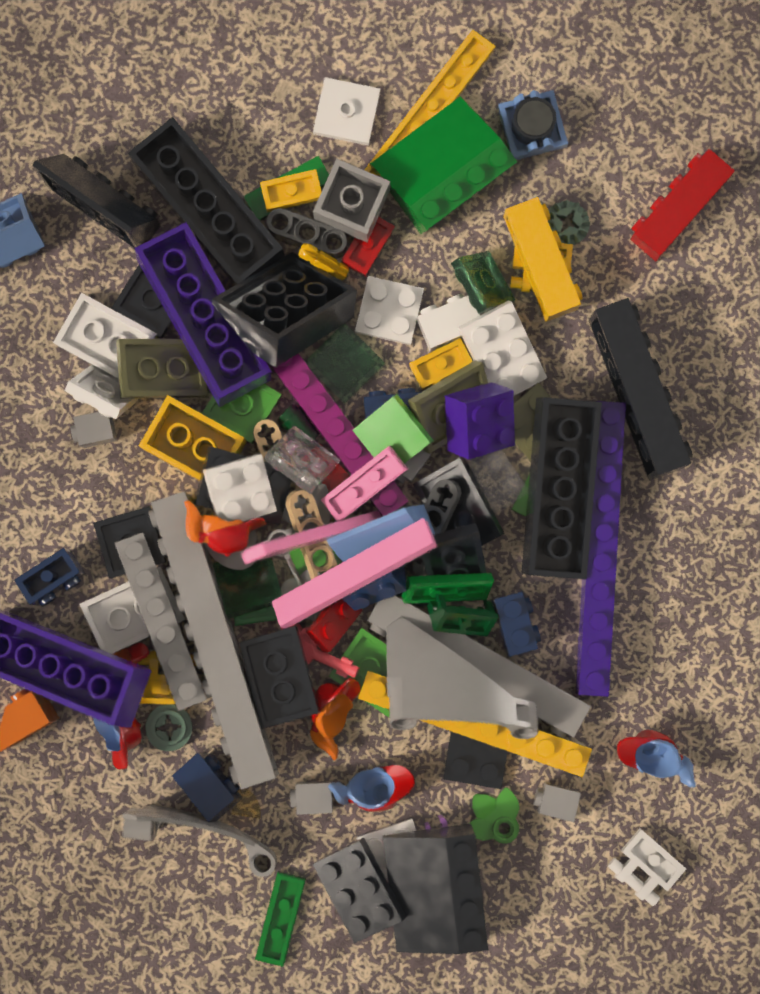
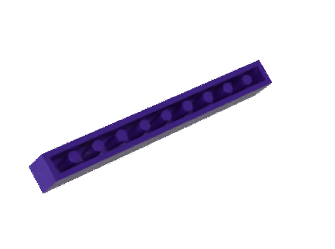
(599, 588)

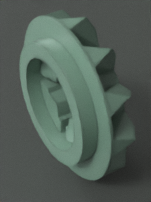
(580, 220)
(160, 738)

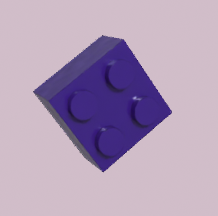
(480, 420)

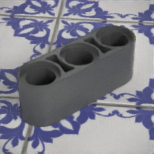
(298, 223)

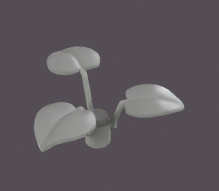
(236, 561)

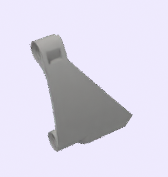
(145, 821)

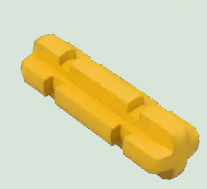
(323, 261)

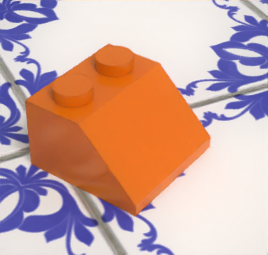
(25, 717)

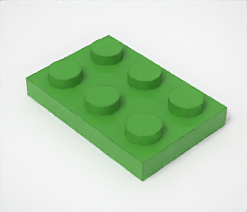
(369, 655)

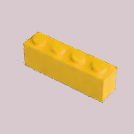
(542, 259)

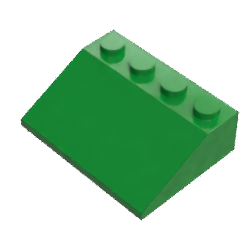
(443, 164)

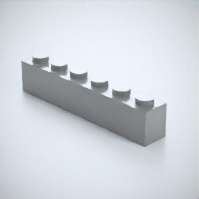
(160, 621)

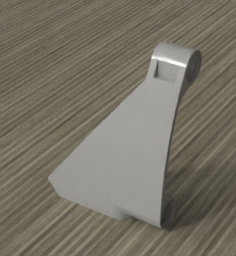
(438, 684)

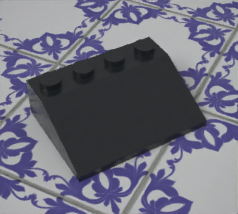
(98, 199)
(286, 308)
(438, 890)

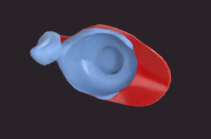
(120, 740)
(656, 755)
(375, 788)

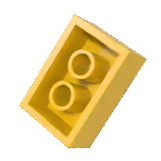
(183, 437)

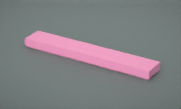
(306, 537)
(354, 573)

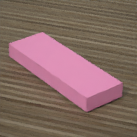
(364, 484)

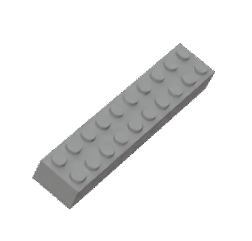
(215, 644)

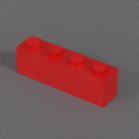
(682, 204)

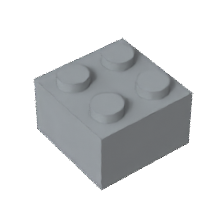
(351, 200)

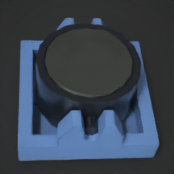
(532, 124)

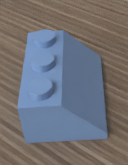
(17, 231)
(365, 536)

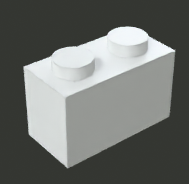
(442, 323)

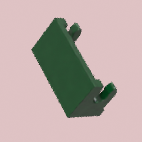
(462, 619)

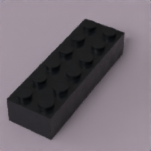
(205, 202)
(638, 385)
(561, 488)

